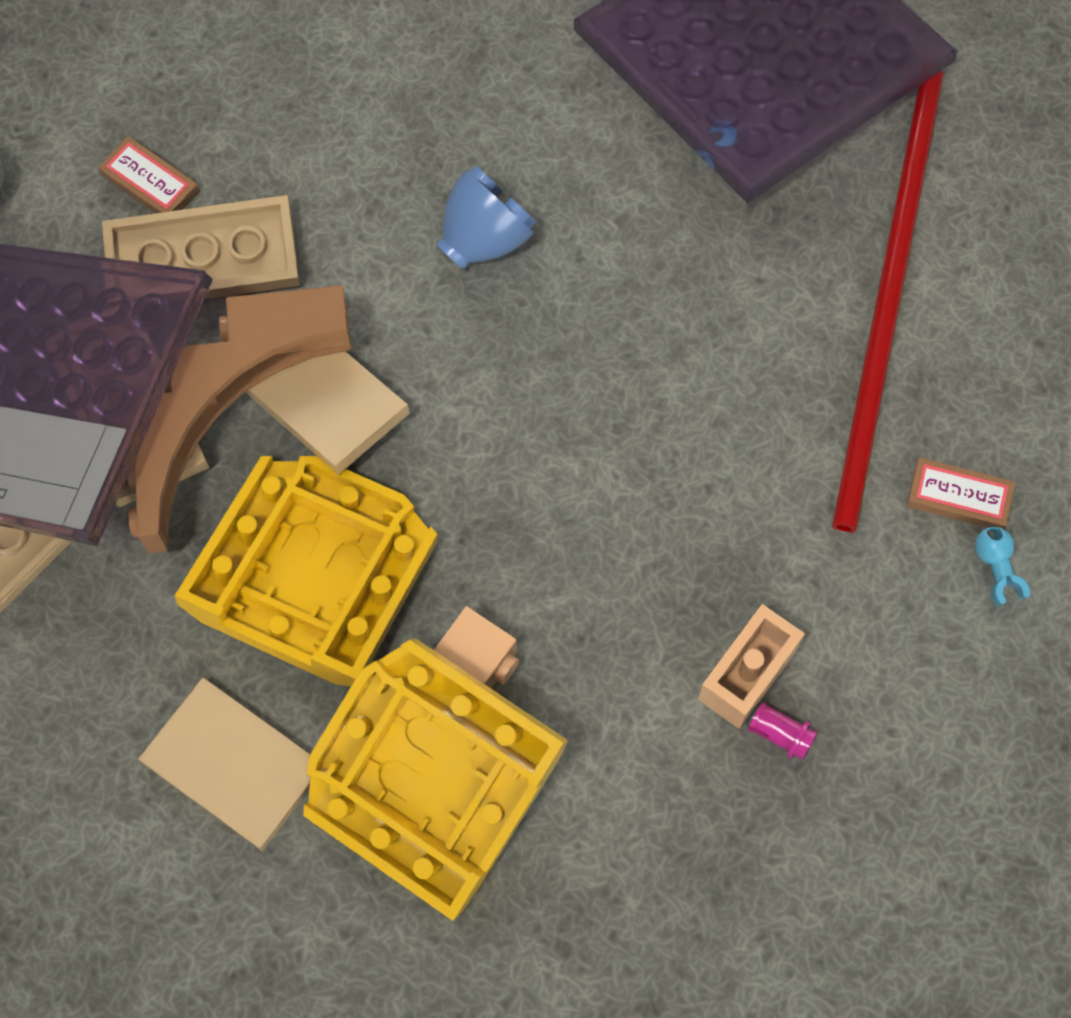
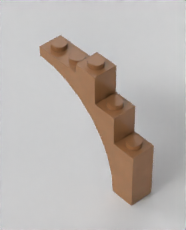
(258, 340)

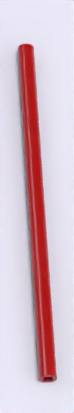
(886, 307)

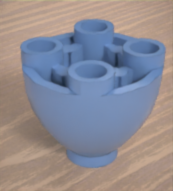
(479, 224)

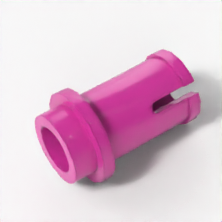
(782, 731)

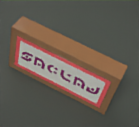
(148, 178)
(960, 494)

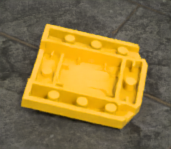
(309, 566)
(428, 773)

